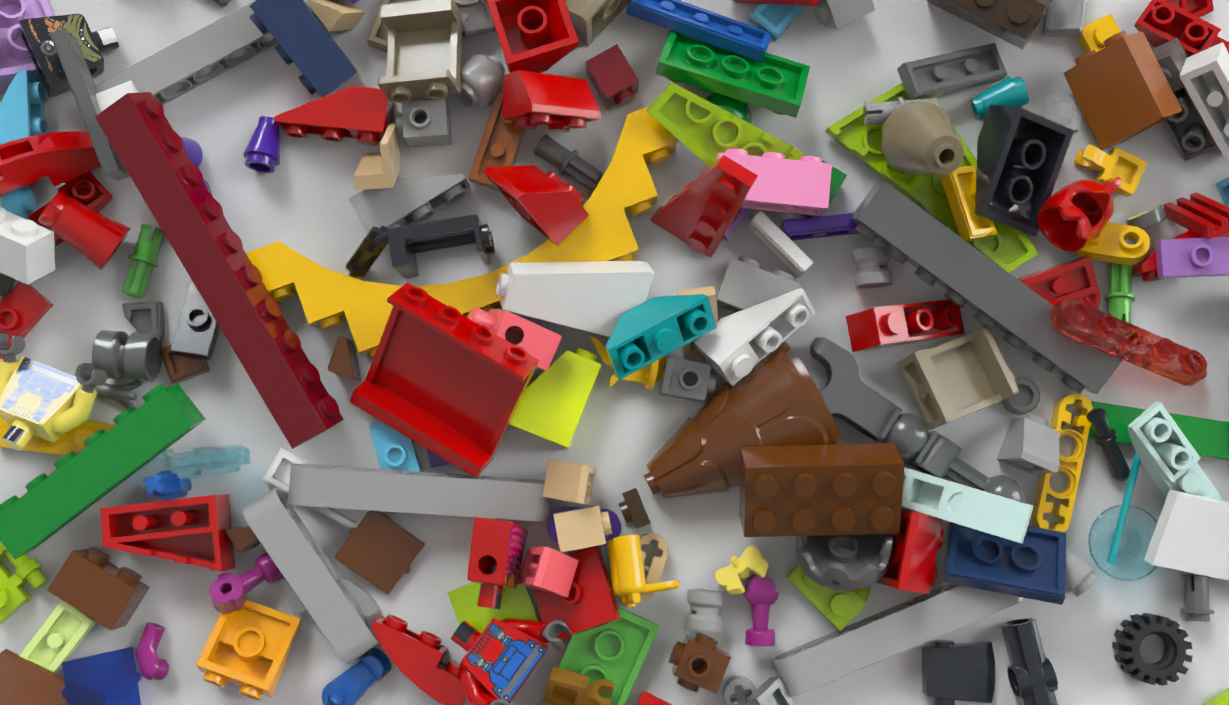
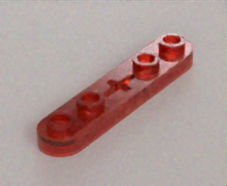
(1128, 342)

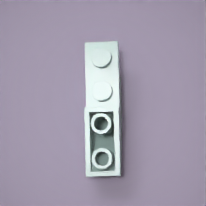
(1168, 454)
(965, 505)

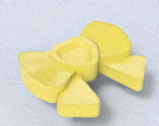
(750, 561)

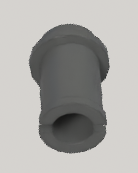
(1197, 598)

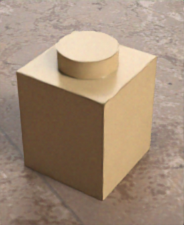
(582, 528)

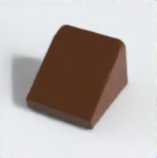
(344, 359)
(242, 538)

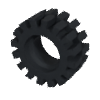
(1173, 655)

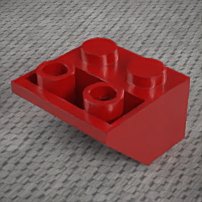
(548, 100)

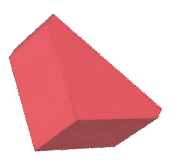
(548, 571)

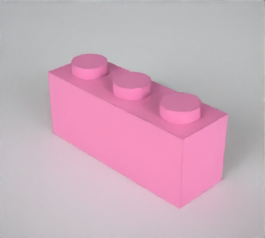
(785, 183)

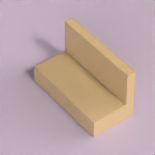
(382, 168)

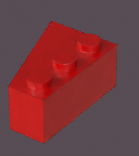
(173, 530)

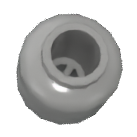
(481, 81)

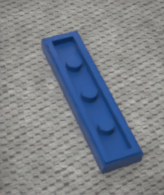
(703, 26)

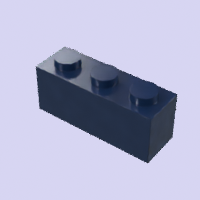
(304, 42)

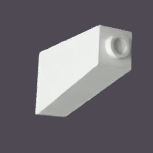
(575, 293)

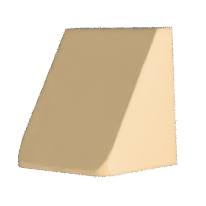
(336, 14)

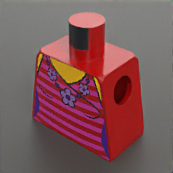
(495, 543)

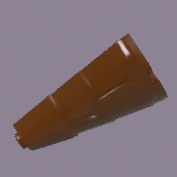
(765, 408)

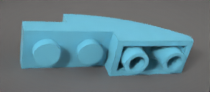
(19, 118)

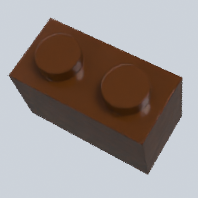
(99, 587)

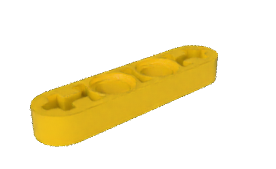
(1069, 466)

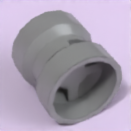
(872, 267)
(704, 610)

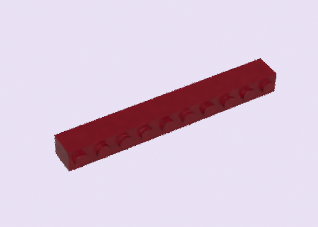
(219, 266)

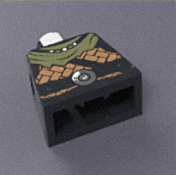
(38, 42)

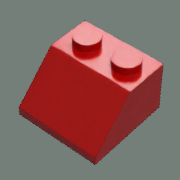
(533, 32)
(540, 199)
(915, 553)

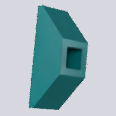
(657, 330)

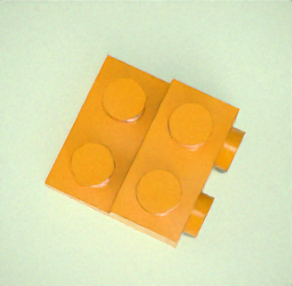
(249, 649)

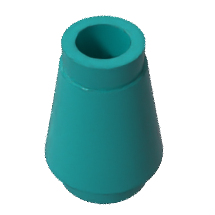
(1005, 93)

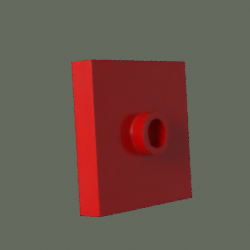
(590, 598)

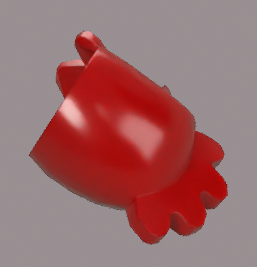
(1077, 213)

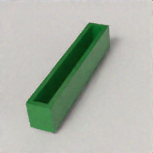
(97, 469)

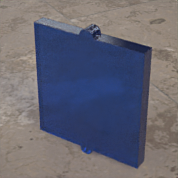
(102, 679)

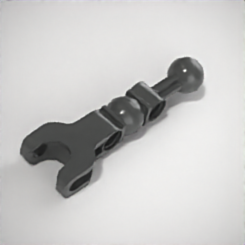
(883, 421)

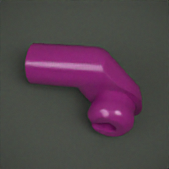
(146, 653)

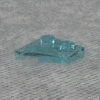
(190, 463)

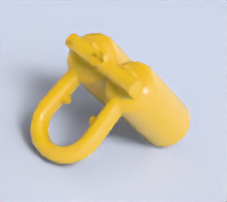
(628, 571)

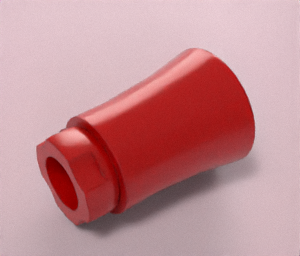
(84, 229)

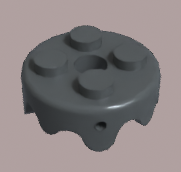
(845, 571)

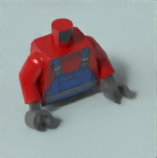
(503, 656)

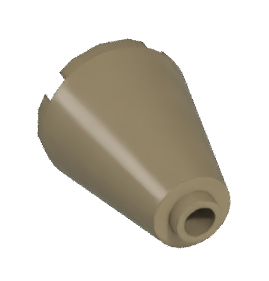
(921, 140)

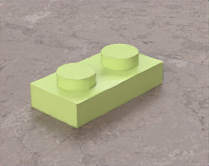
(58, 637)

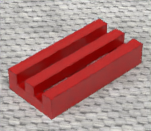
(1199, 215)

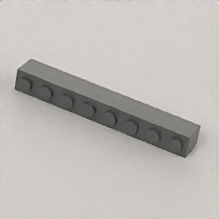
(980, 284)

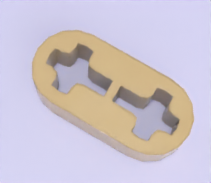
(657, 563)

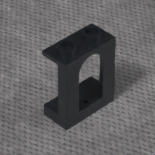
(436, 235)

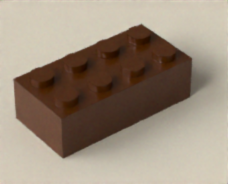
(820, 489)

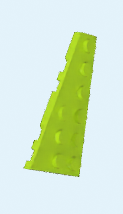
(1007, 248)

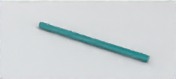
(1124, 510)

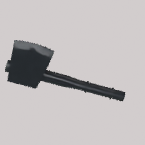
(958, 672)

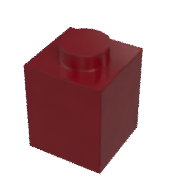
(612, 77)

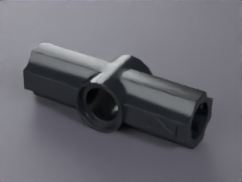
(1029, 670)

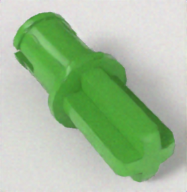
(142, 262)
(1120, 291)

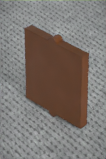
(379, 550)

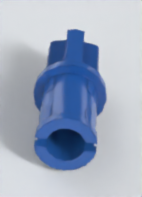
(167, 485)

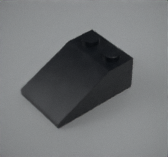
(1017, 165)

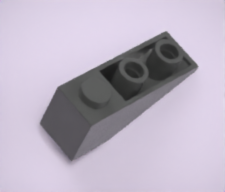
(1187, 126)

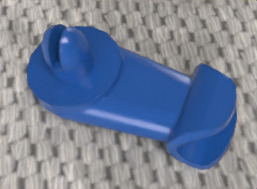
(355, 681)

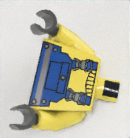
(42, 398)

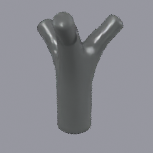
(119, 393)

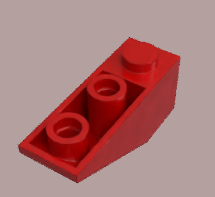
(348, 113)
(903, 324)

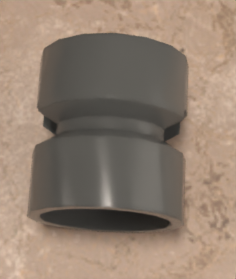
(130, 355)

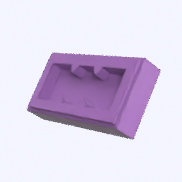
(1192, 257)

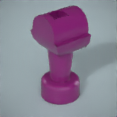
(230, 590)
(760, 594)

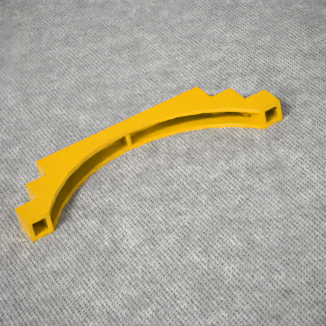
(601, 237)

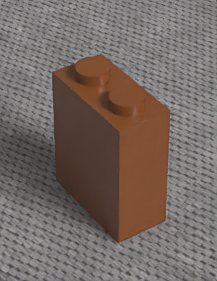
(1121, 89)

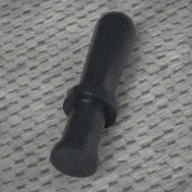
(1106, 438)

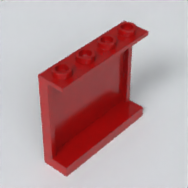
(444, 380)

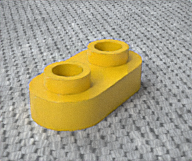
(1112, 247)

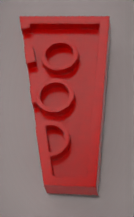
(707, 205)

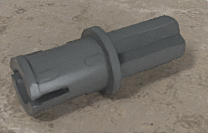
(568, 162)

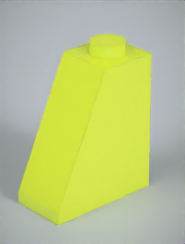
(558, 398)

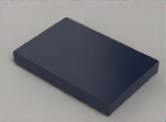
(1008, 567)

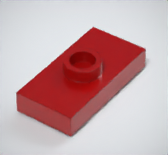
(22, 311)

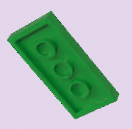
(771, 84)

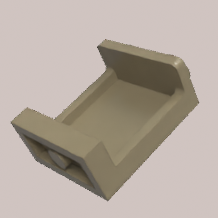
(422, 50)
(958, 377)

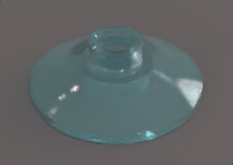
(1138, 535)

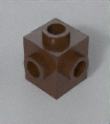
(708, 673)

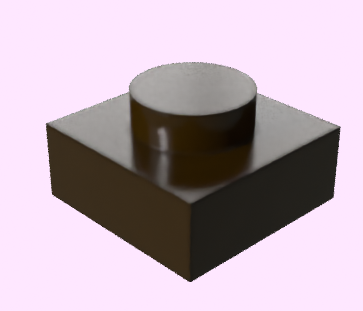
(634, 509)

